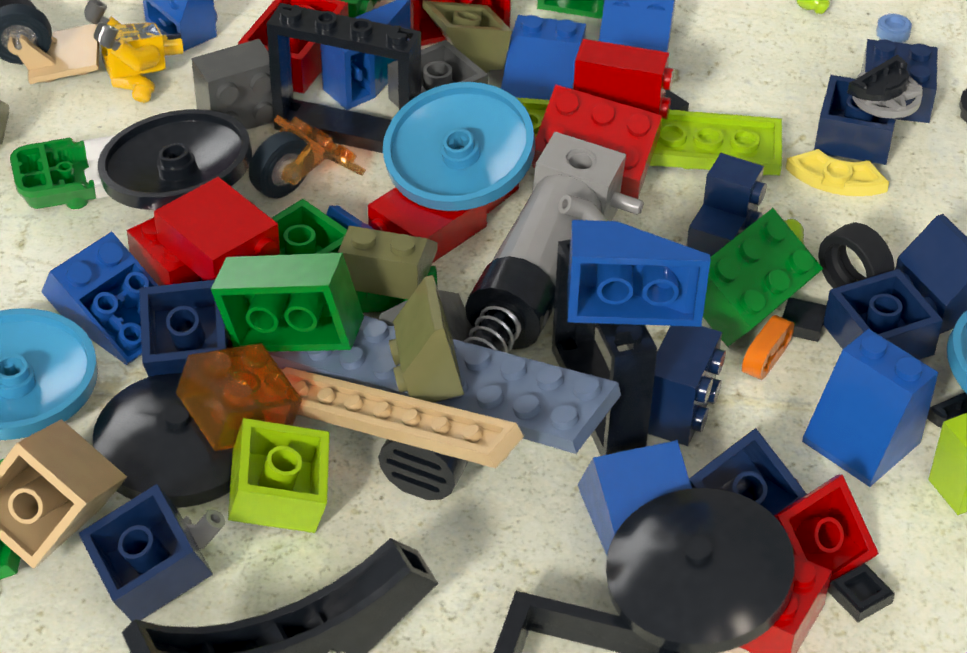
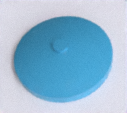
(459, 146)
(44, 370)

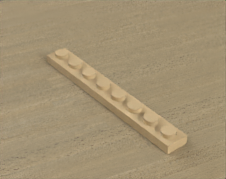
(405, 419)

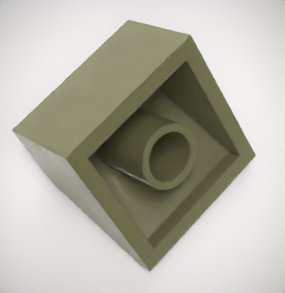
(473, 31)
(387, 261)
(425, 347)

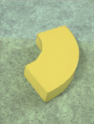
(837, 175)

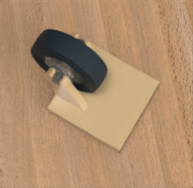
(48, 55)

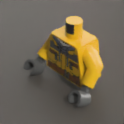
(130, 47)

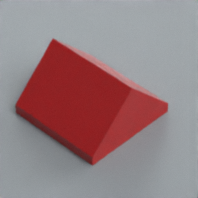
(829, 528)

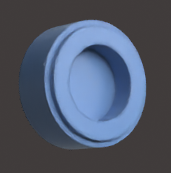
(894, 28)

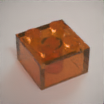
(235, 385)

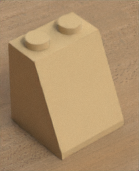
(51, 490)

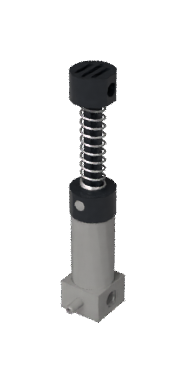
(519, 284)

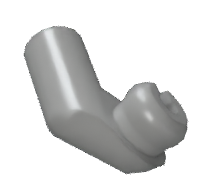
(580, 208)
(206, 527)

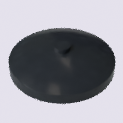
(172, 156)
(159, 443)
(700, 570)

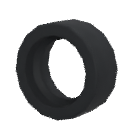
(867, 246)

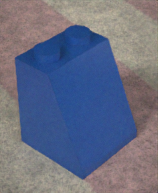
(872, 408)
(627, 480)

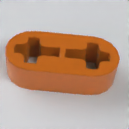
(767, 347)

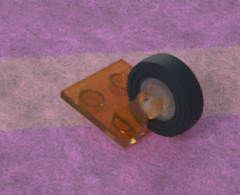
(291, 154)

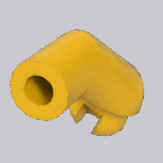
(141, 86)

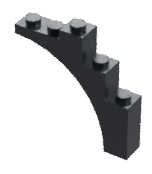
(341, 617)

